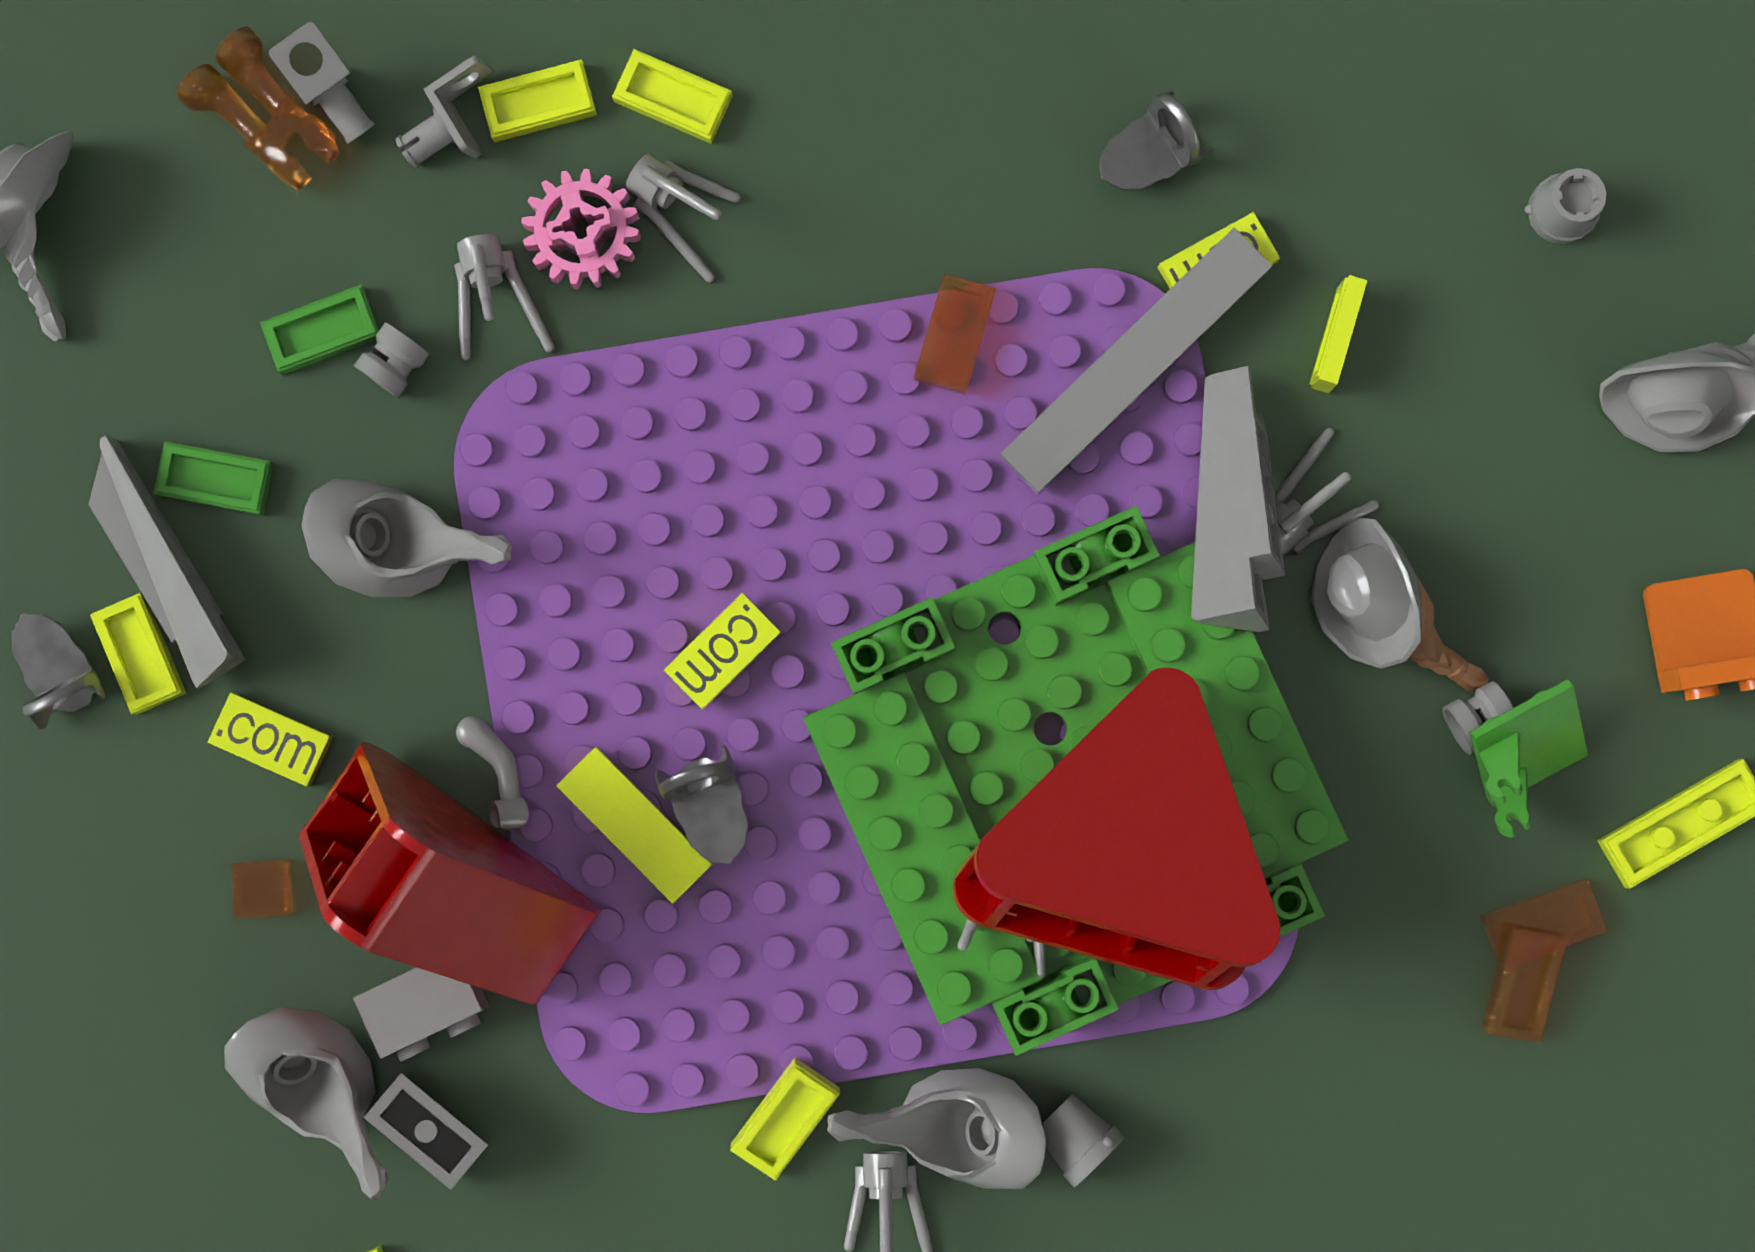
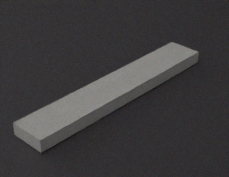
(1135, 360)

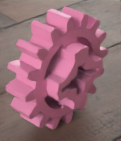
(601, 223)

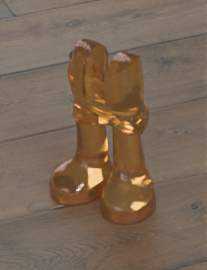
(243, 61)

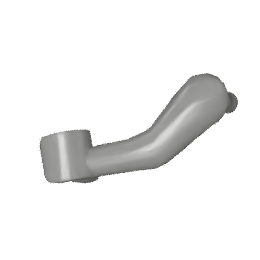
(511, 809)

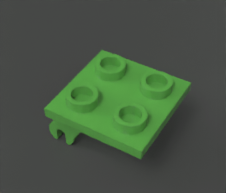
(1526, 748)

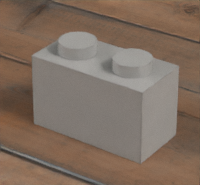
(416, 1006)
(425, 1131)

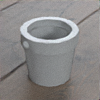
(1567, 205)
(1079, 1139)

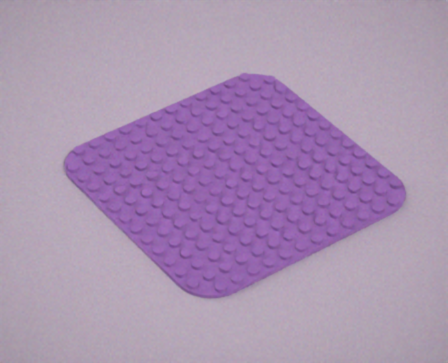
(830, 496)

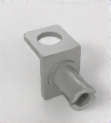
(326, 85)
(445, 123)

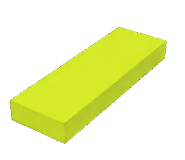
(634, 824)
(1681, 824)

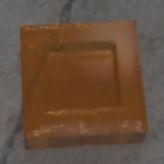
(262, 889)

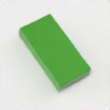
(321, 329)
(214, 478)

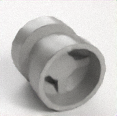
(391, 359)
(1469, 714)

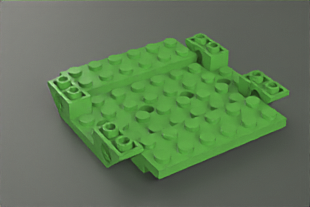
(951, 746)

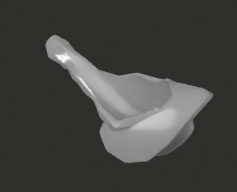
(26, 182)
(1684, 397)
(407, 555)
(322, 1098)
(941, 1123)

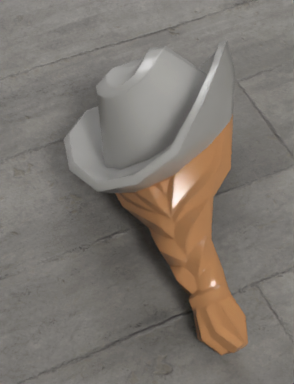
(1378, 607)

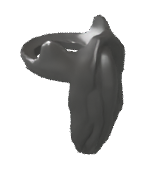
(1152, 146)
(52, 668)
(708, 806)

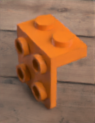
(1703, 632)

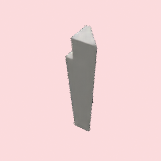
(1235, 509)
(161, 567)

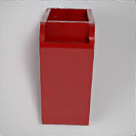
(1132, 849)
(436, 884)

